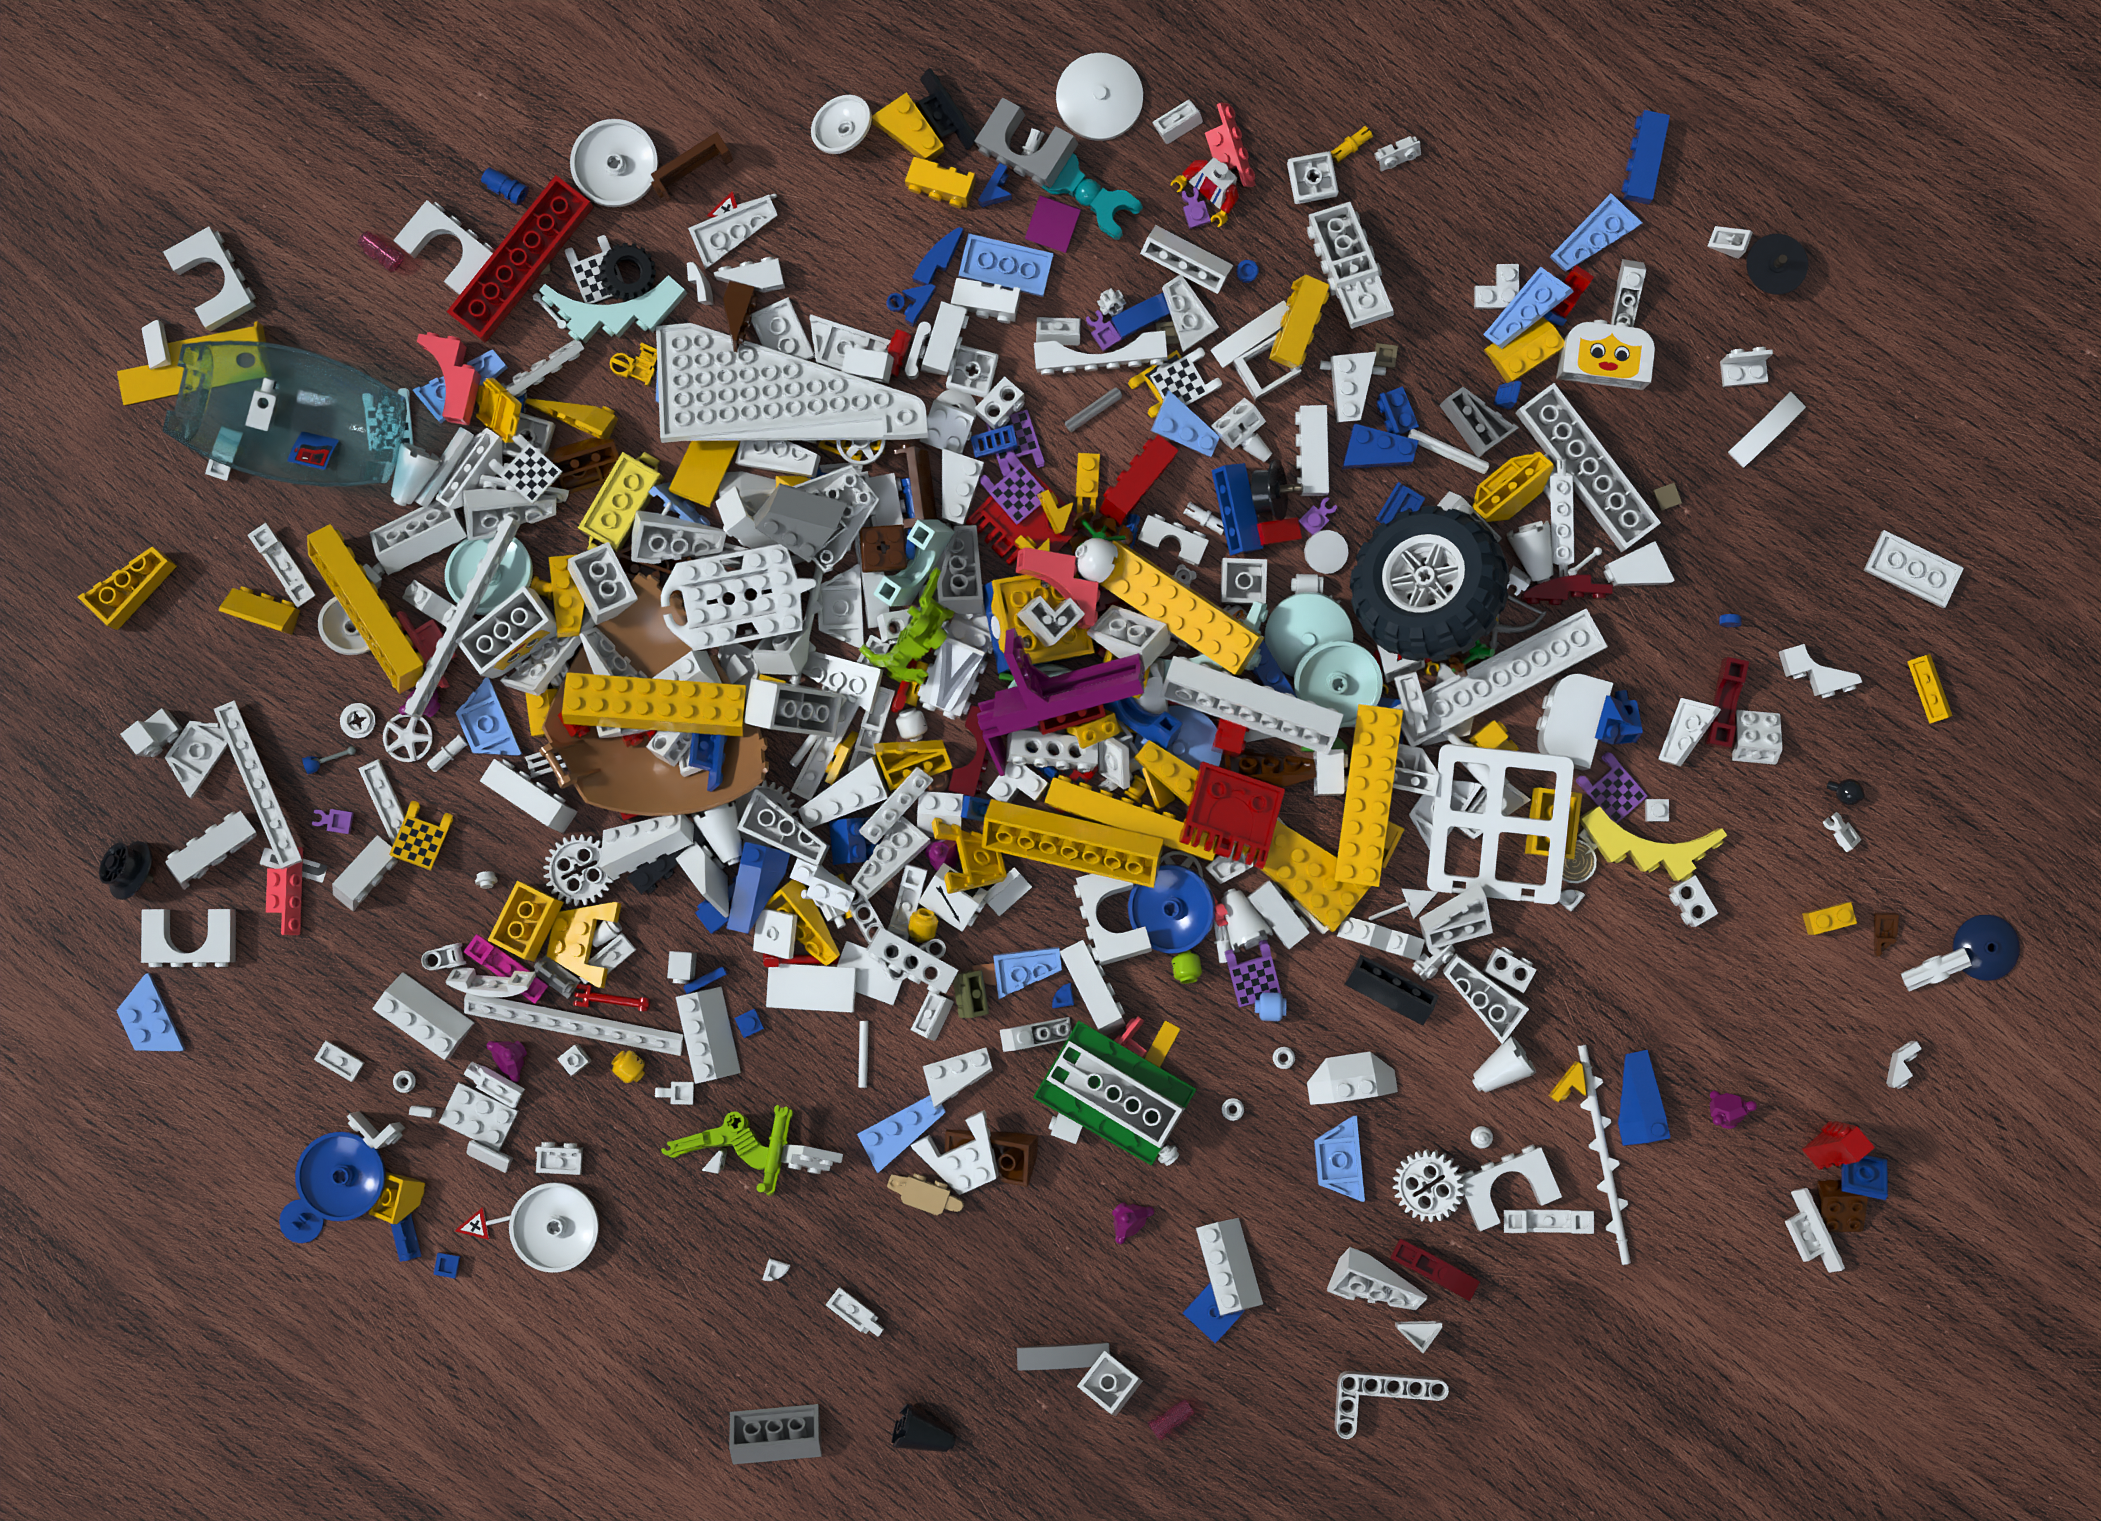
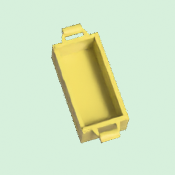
(616, 504)

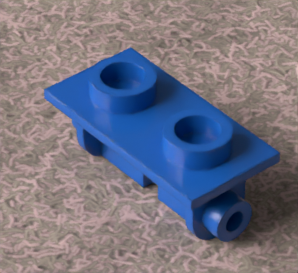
(406, 1239)

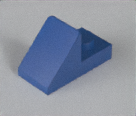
(993, 193)
(921, 298)
(1612, 714)
(974, 808)

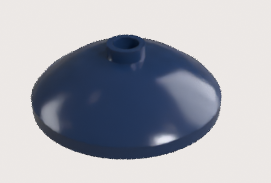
(1975, 937)

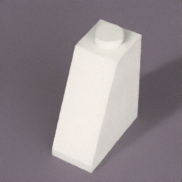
(1640, 567)

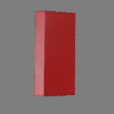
(1279, 531)

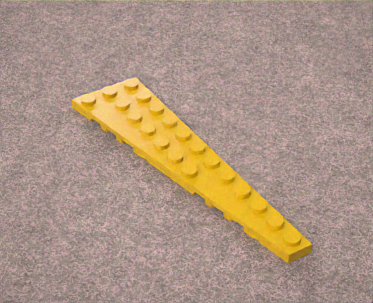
(1292, 860)

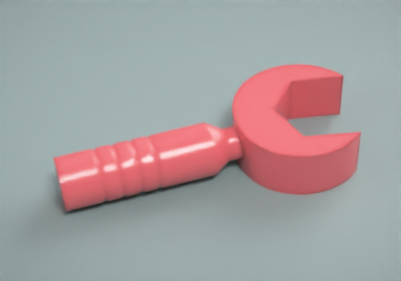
(1220, 911)

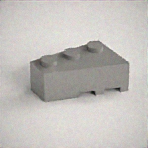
(1476, 421)

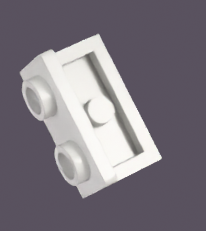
(559, 1158)

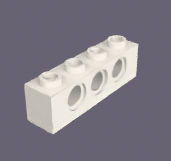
(1060, 743)
(944, 973)

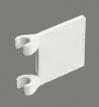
(1150, 698)

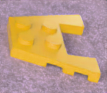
(979, 865)
(573, 938)

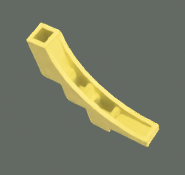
(1676, 858)

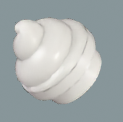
(1481, 1137)

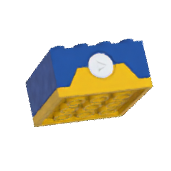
(1006, 598)

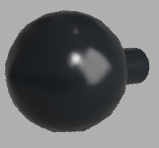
(1848, 791)

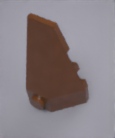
(1272, 769)
(1013, 1153)

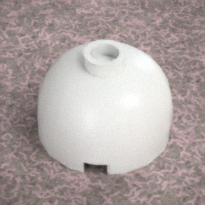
(1095, 559)

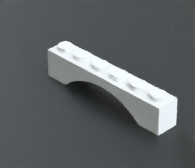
(1053, 356)

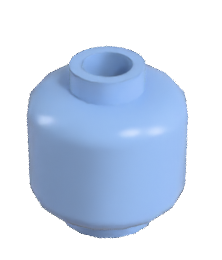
(1271, 1006)

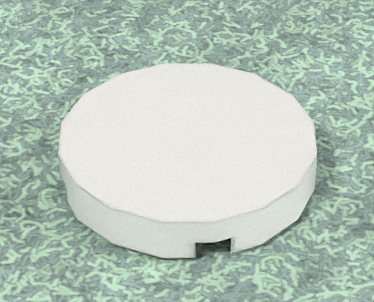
(1326, 551)

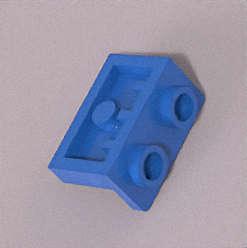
(1397, 411)

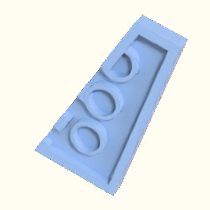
(1601, 228)
(1527, 307)
(433, 394)
(898, 1131)

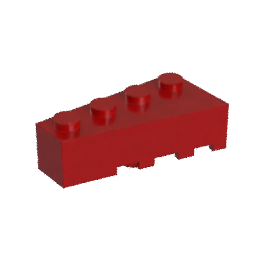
(1138, 479)

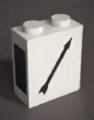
(954, 908)

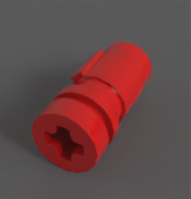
(897, 348)

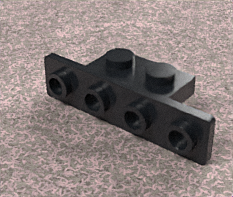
(942, 112)

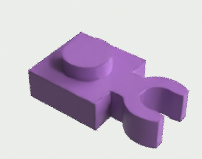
(1195, 212)
(1105, 334)
(1316, 518)
(337, 820)

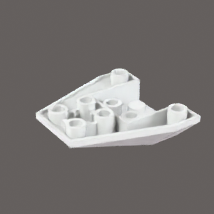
(861, 500)

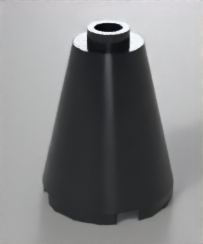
(921, 1432)

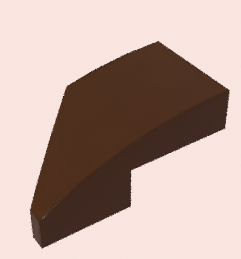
(1884, 931)

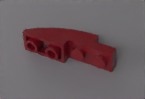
(1557, 590)
(1435, 1269)

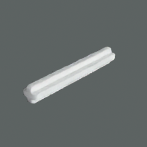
(1449, 451)

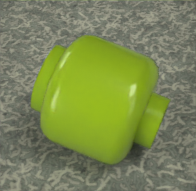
(1186, 967)

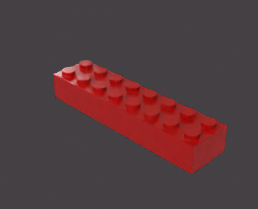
(520, 259)

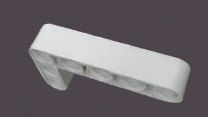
(873, 920)
(1380, 1389)

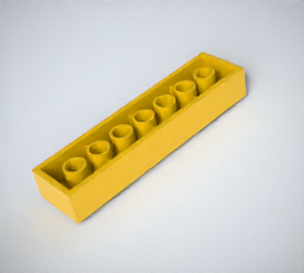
(365, 608)
(1182, 609)
(654, 704)
(1368, 795)
(1122, 815)
(1072, 843)

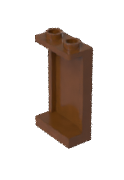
(689, 162)
(920, 483)

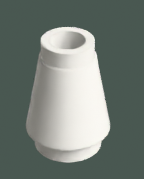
(1255, 446)
(606, 932)

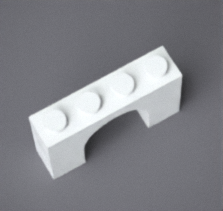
(430, 222)
(234, 297)
(1108, 946)
(159, 948)
(1529, 1163)

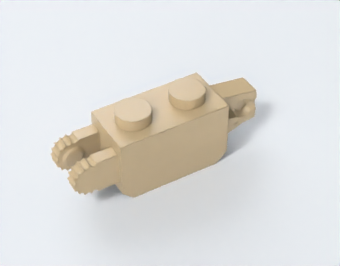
(923, 1194)

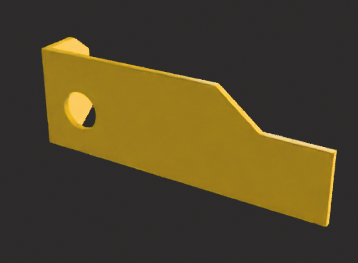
(143, 384)

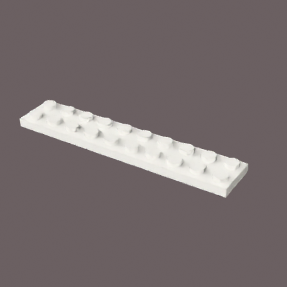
(1507, 675)

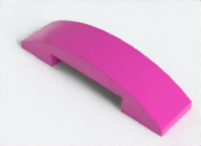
(502, 965)

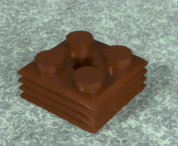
(873, 559)

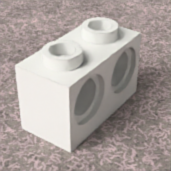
(995, 400)
(1238, 423)
(899, 619)
(670, 745)
(1697, 898)
(681, 966)
(1507, 974)

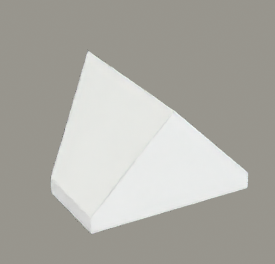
(1419, 1332)

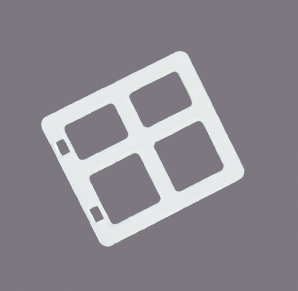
(1493, 822)

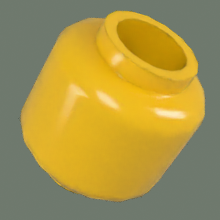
(922, 925)
(628, 1066)

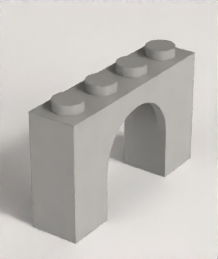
(1042, 165)

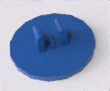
(299, 1222)

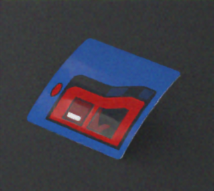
(312, 450)

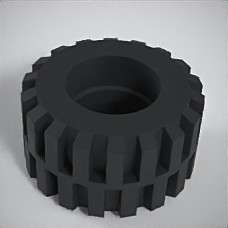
(640, 259)

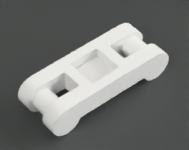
(918, 350)

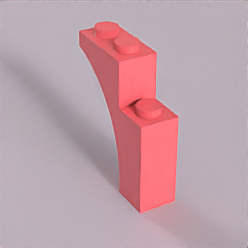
(460, 379)
(1059, 572)

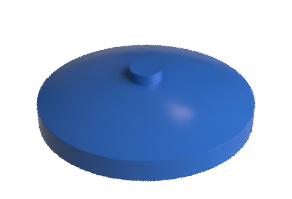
(1175, 911)
(340, 1176)

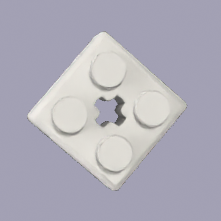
(1322, 167)
(979, 383)
(539, 430)

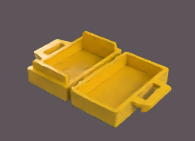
(498, 409)

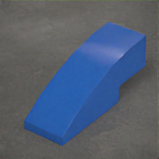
(938, 257)
(1141, 316)

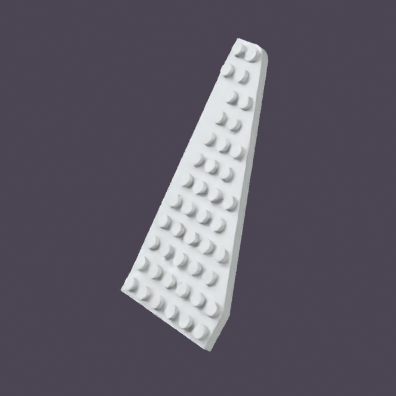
(769, 395)

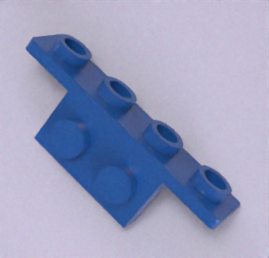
(708, 754)

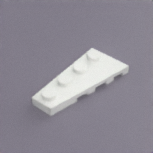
(726, 231)
(896, 850)

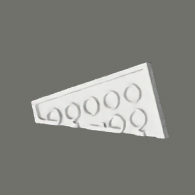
(546, 661)

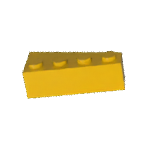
(1299, 321)

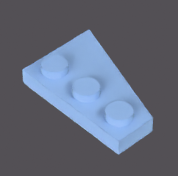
(1183, 426)
(1024, 967)

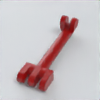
(899, 700)
(774, 961)
(642, 1003)

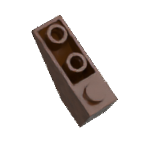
(738, 304)

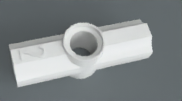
(1936, 969)

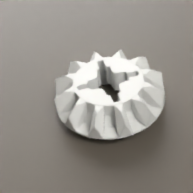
(348, 716)

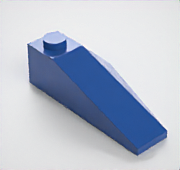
(756, 881)
(1641, 1107)

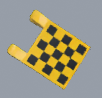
(418, 840)

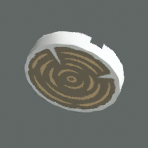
(1580, 867)

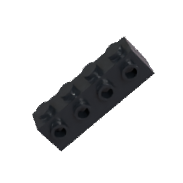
(649, 875)
(1387, 989)

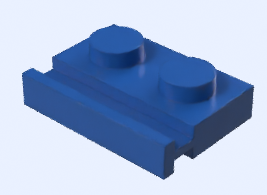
(1400, 499)

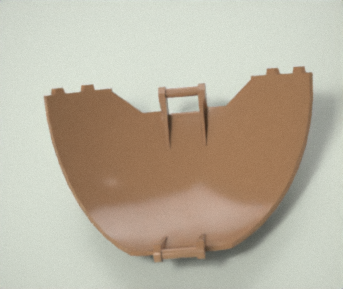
(633, 777)

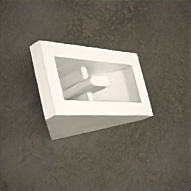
(1730, 241)

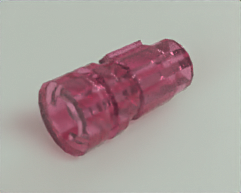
(378, 249)
(1170, 1419)

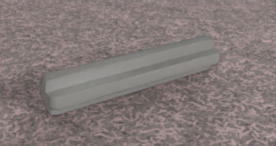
(1093, 409)

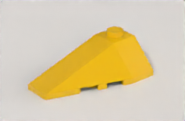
(583, 417)
(810, 925)

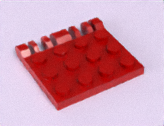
(1034, 526)
(1234, 811)

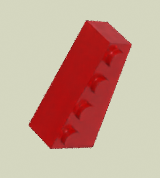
(1838, 1145)

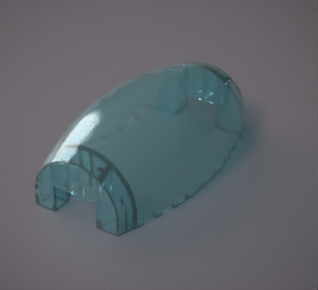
(314, 398)

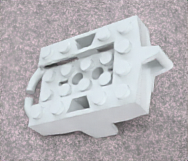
(709, 580)

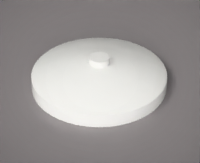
(1099, 96)
(613, 162)
(554, 1227)

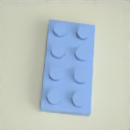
(1005, 265)

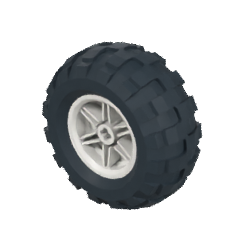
(1392, 569)

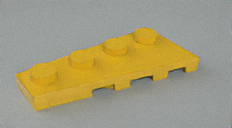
(566, 598)

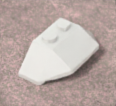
(470, 467)
(1415, 771)
(1351, 1079)

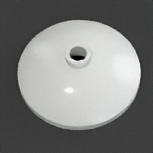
(841, 124)
(333, 629)

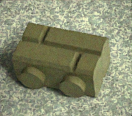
(970, 994)

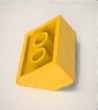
(1526, 350)
(261, 609)
(1542, 808)

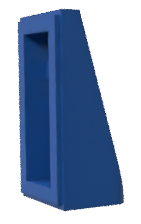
(1507, 395)
(996, 449)

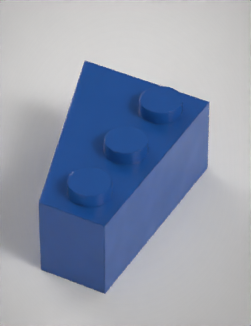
(1377, 448)

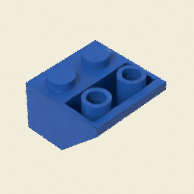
(847, 842)

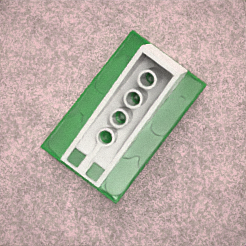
(1114, 1093)

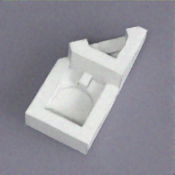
(703, 286)

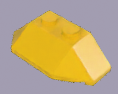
(1512, 487)

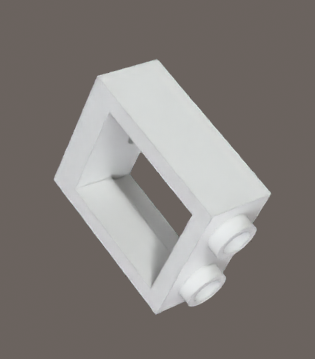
(1248, 378)

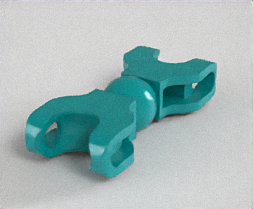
(1089, 193)

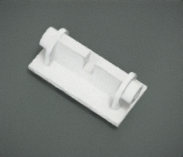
(1407, 150)
(1429, 966)

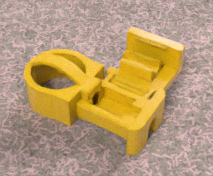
(641, 365)

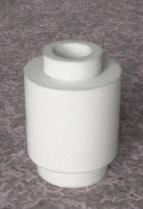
(1307, 583)

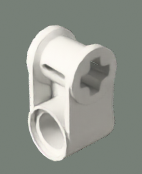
(445, 956)

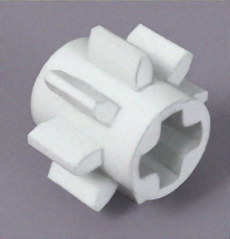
(1111, 302)

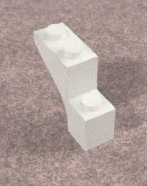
(432, 604)
(1822, 679)
(823, 885)
(1381, 938)

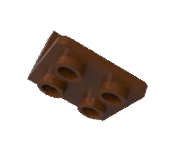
(1841, 1209)

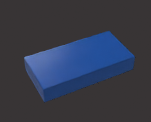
(705, 980)

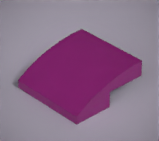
(1052, 224)

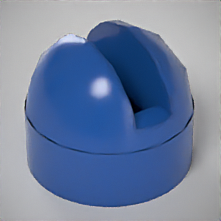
(898, 300)

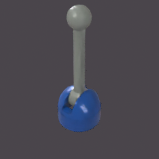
(313, 764)

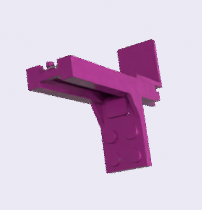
(1046, 697)

